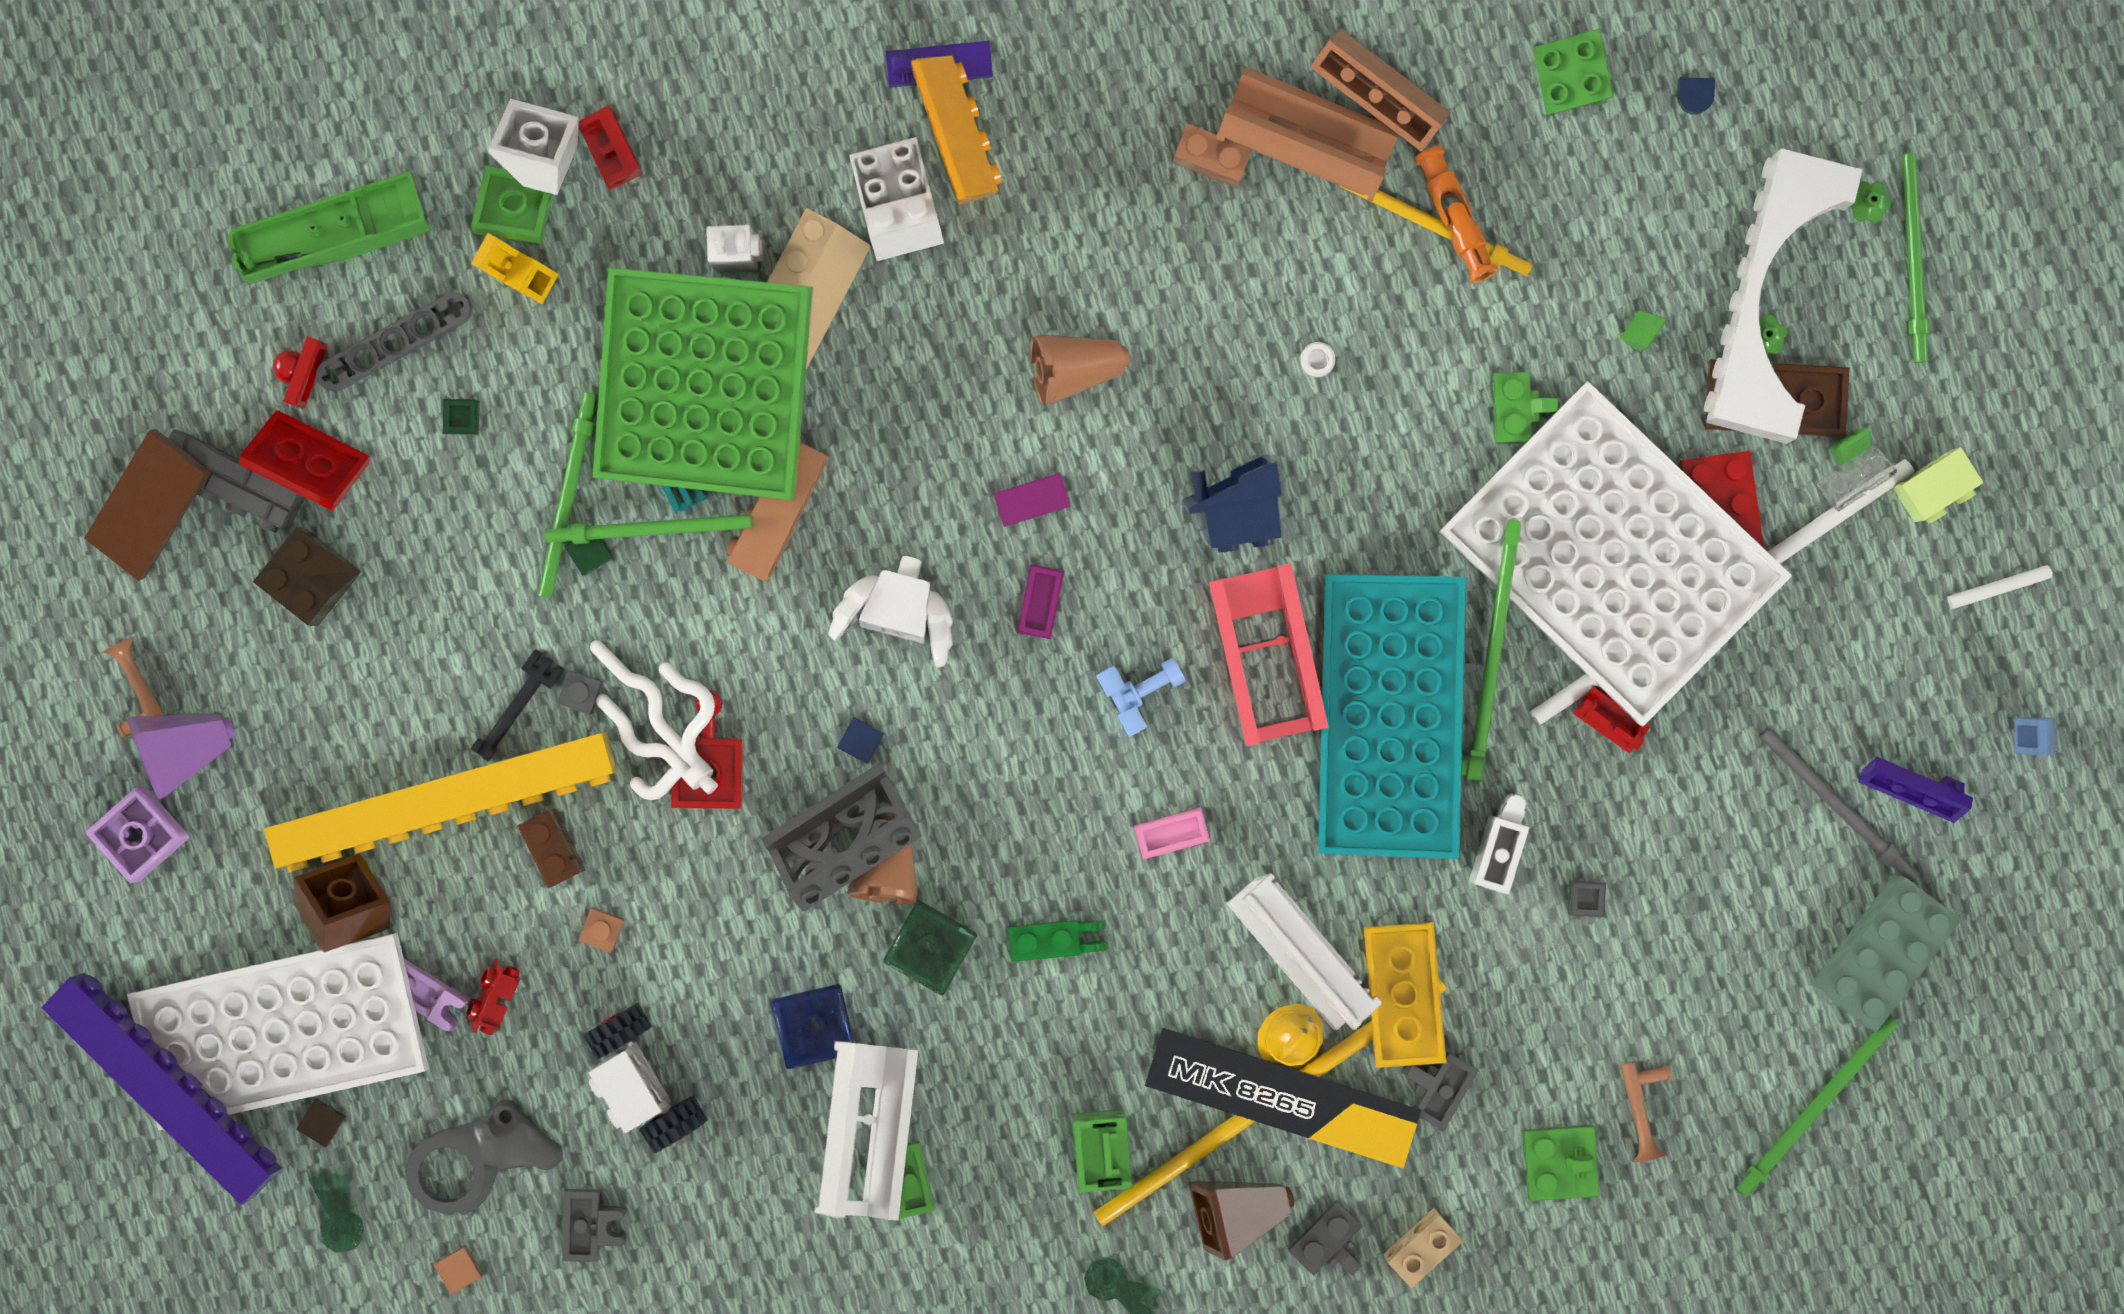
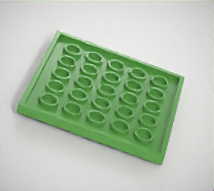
(702, 383)

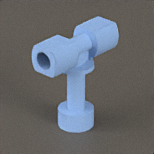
(1128, 696)

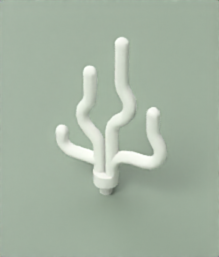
(682, 751)

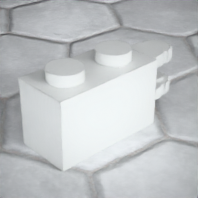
(734, 248)
(1501, 846)

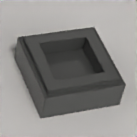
(1587, 898)

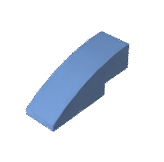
(2035, 736)

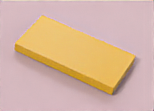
(1406, 981)

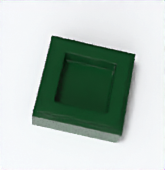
(461, 416)
(589, 556)

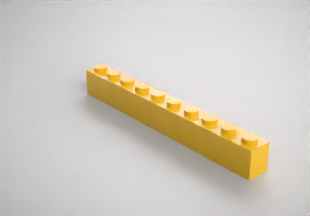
(441, 800)

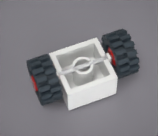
(632, 1086)

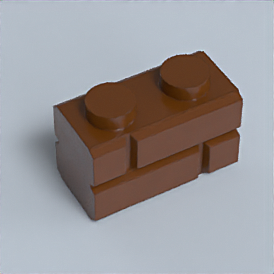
(551, 847)

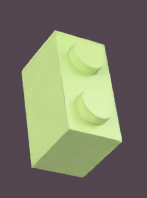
(1938, 485)

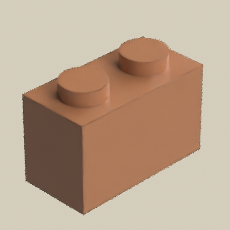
(1212, 157)

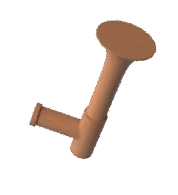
(123, 654)
(1633, 1082)

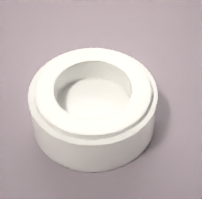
(1317, 359)

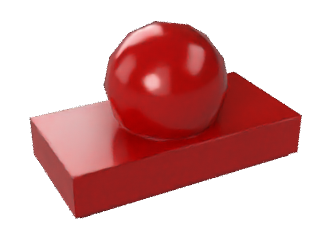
(299, 370)

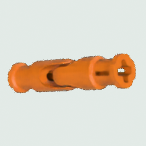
(1465, 234)

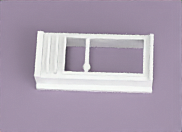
(1303, 953)
(893, 1076)

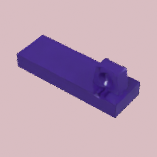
(973, 55)
(1941, 799)

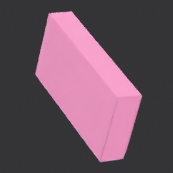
(1171, 833)

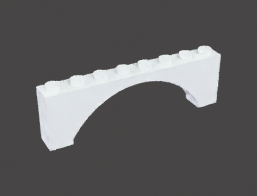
(1746, 388)

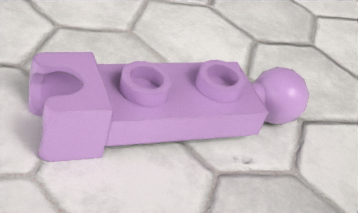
(434, 997)

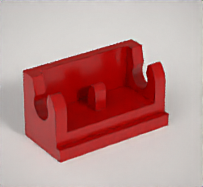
(609, 148)

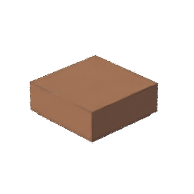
(458, 1270)

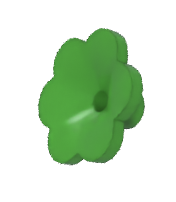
(1865, 208)
(1773, 343)

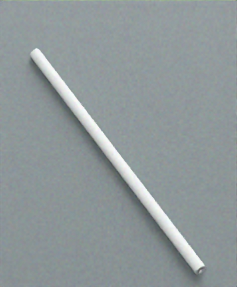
(1779, 552)

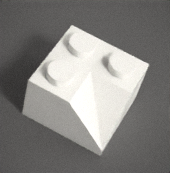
(535, 145)

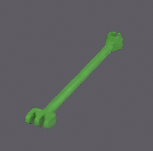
(1473, 765)

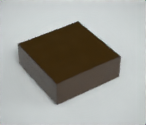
(321, 1122)

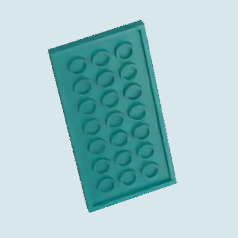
(1392, 716)

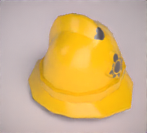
(1291, 1036)

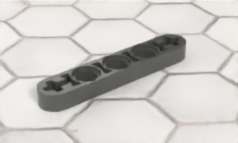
(377, 342)

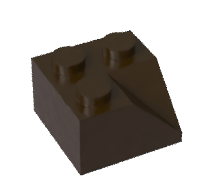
(307, 576)

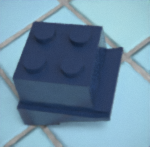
(1239, 507)

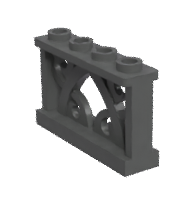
(811, 831)

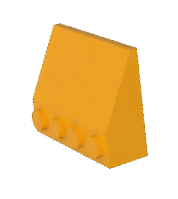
(955, 128)

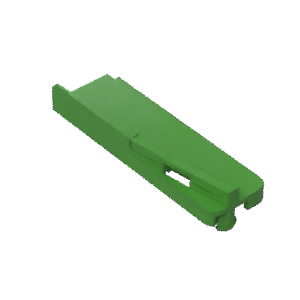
(330, 229)

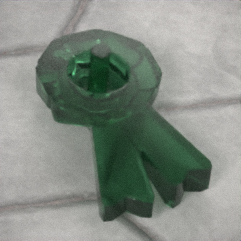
(342, 1227)
(1108, 1281)

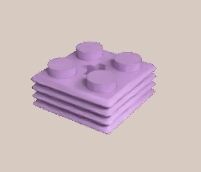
(115, 834)

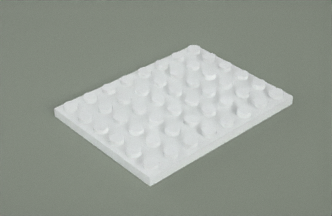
(1617, 554)

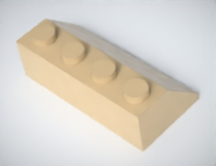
(823, 258)

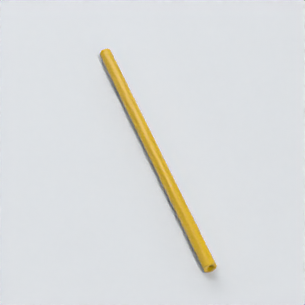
(1225, 1131)

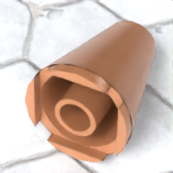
(1074, 364)
(888, 879)

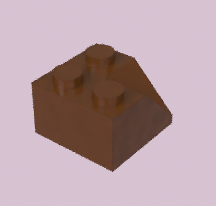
(341, 903)

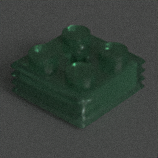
(937, 969)

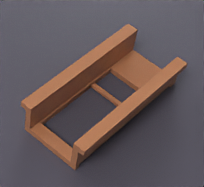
(1267, 100)

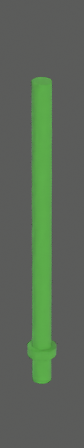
(1816, 1107)

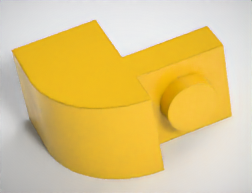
(514, 269)

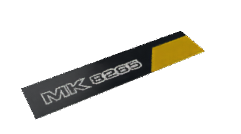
(1283, 1097)

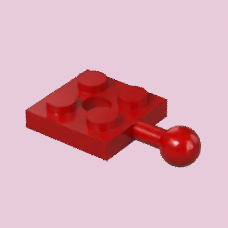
(726, 757)

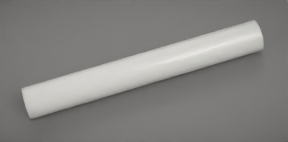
(1999, 587)

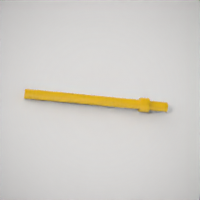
(1498, 253)

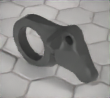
(494, 1142)

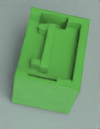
(1102, 1151)

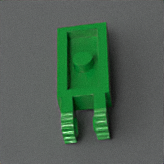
(1053, 940)

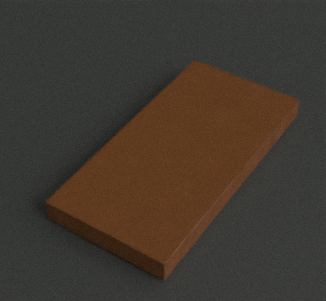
(1818, 388)
(147, 504)

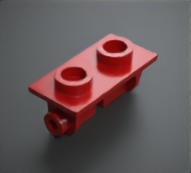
(1611, 720)
(486, 1010)

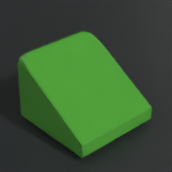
(1642, 330)
(1851, 445)

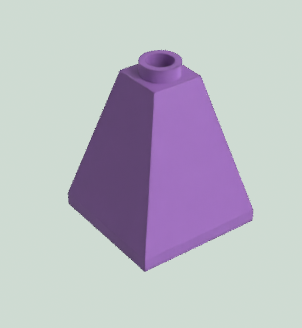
(178, 746)

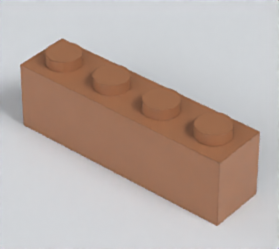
(1380, 89)
(775, 520)

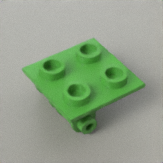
(1573, 72)

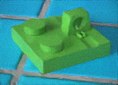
(509, 208)
(1561, 1163)

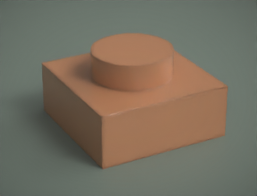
(601, 930)

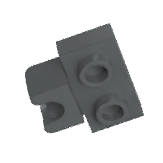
(588, 1226)

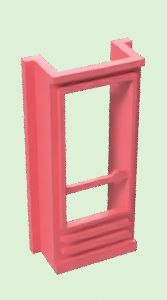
(1254, 595)

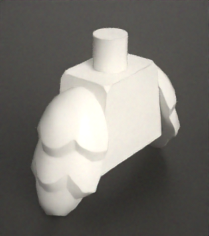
(898, 607)

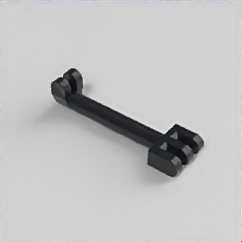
(538, 676)

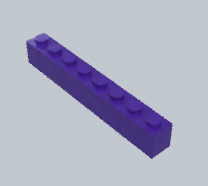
(162, 1087)

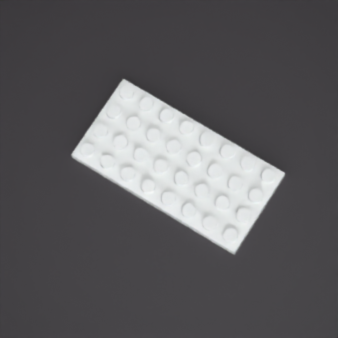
(290, 1025)

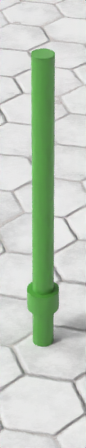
(1918, 326)
(582, 429)
(582, 533)

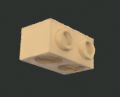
(1422, 1248)

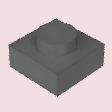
(579, 692)

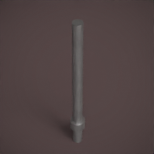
(1887, 852)

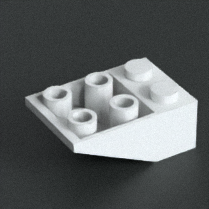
(896, 199)

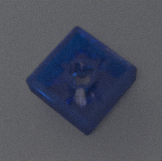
(794, 1012)

